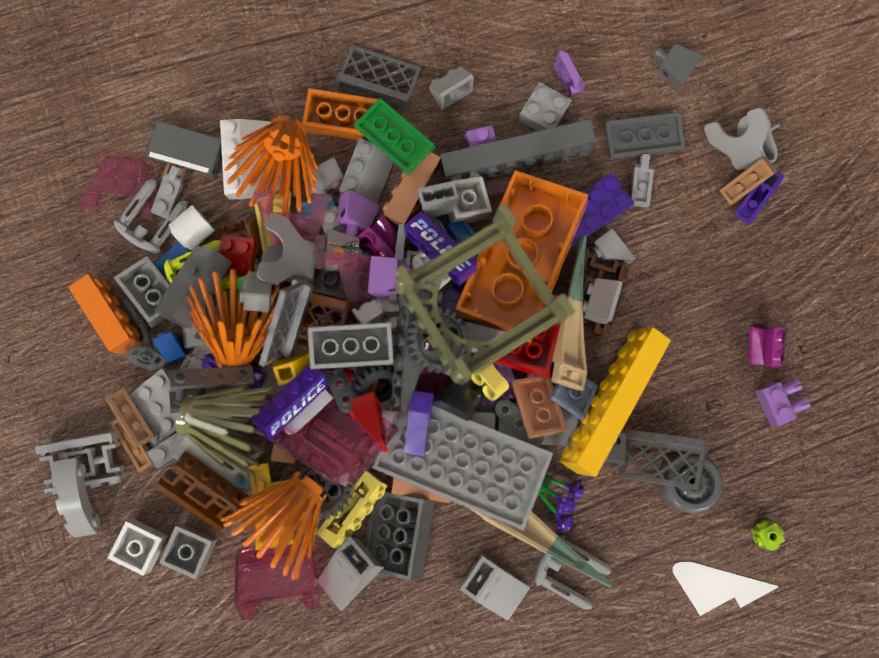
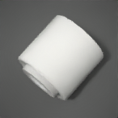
(191, 228)

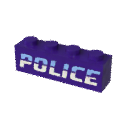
(435, 241)
(290, 402)

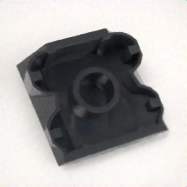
(460, 399)

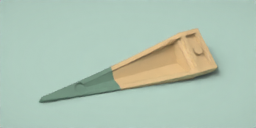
(569, 353)
(543, 538)

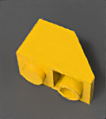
(288, 368)

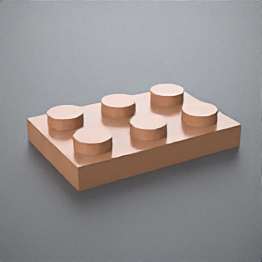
(538, 411)

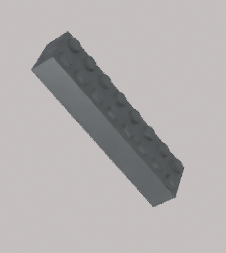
(519, 152)

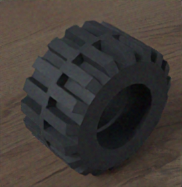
(367, 374)

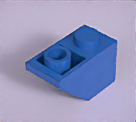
(171, 346)

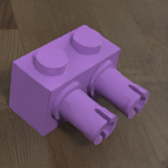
(776, 404)

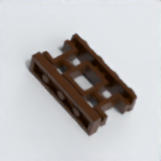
(601, 270)
(183, 490)

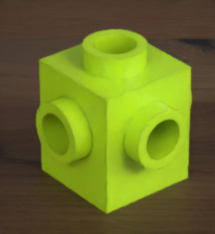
(764, 530)

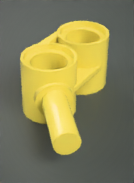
(494, 381)

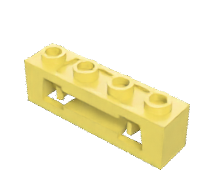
(353, 514)

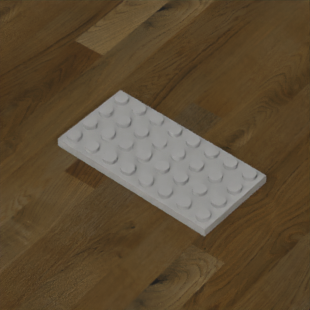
(470, 466)

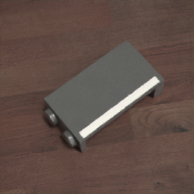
(185, 149)

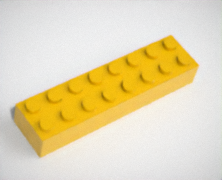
(614, 401)

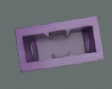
(479, 137)
(355, 212)
(382, 275)

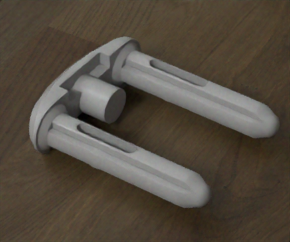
(136, 237)
(574, 597)

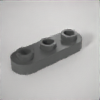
(340, 392)
(510, 419)

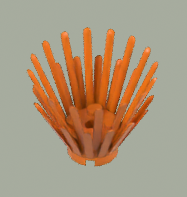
(283, 145)
(235, 340)
(294, 502)

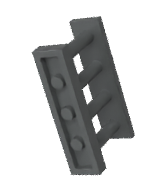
(204, 378)

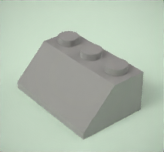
(367, 171)
(144, 288)

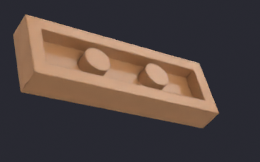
(748, 180)
(129, 418)
(138, 455)

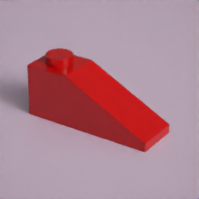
(368, 414)

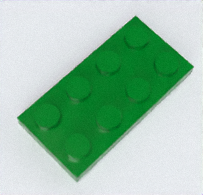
(394, 136)

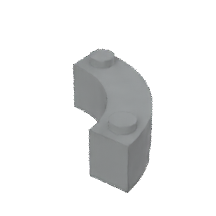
(73, 497)

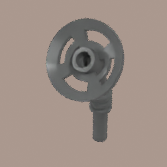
(145, 353)

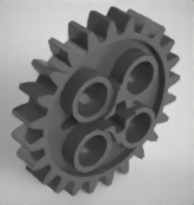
(430, 358)
(337, 501)

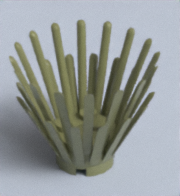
(207, 413)

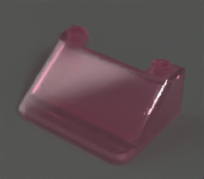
(260, 583)

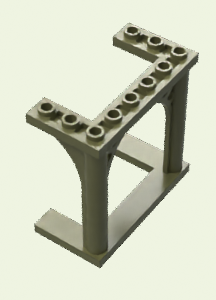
(412, 281)

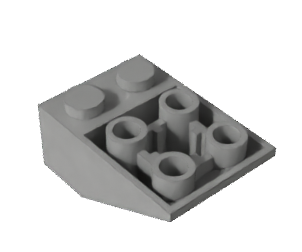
(349, 572)
(494, 587)

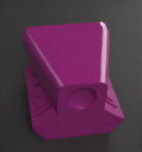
(379, 238)
(767, 345)

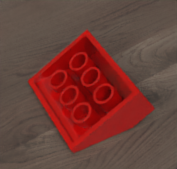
(536, 356)

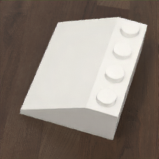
(231, 136)

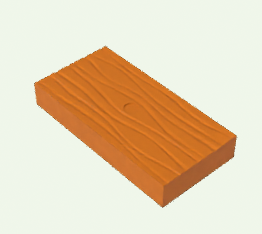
(545, 228)

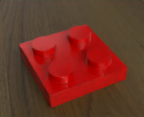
(240, 252)

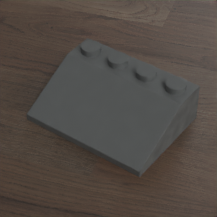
(400, 534)

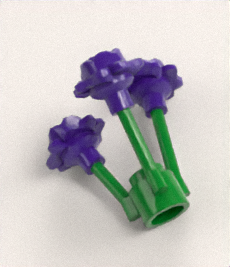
(566, 503)

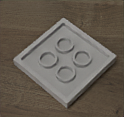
(154, 406)

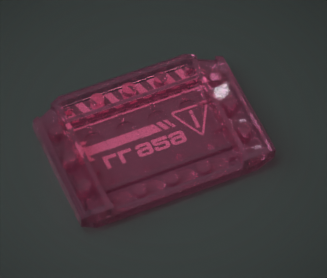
(334, 444)

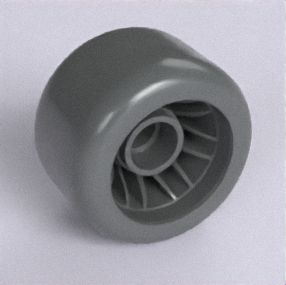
(692, 500)

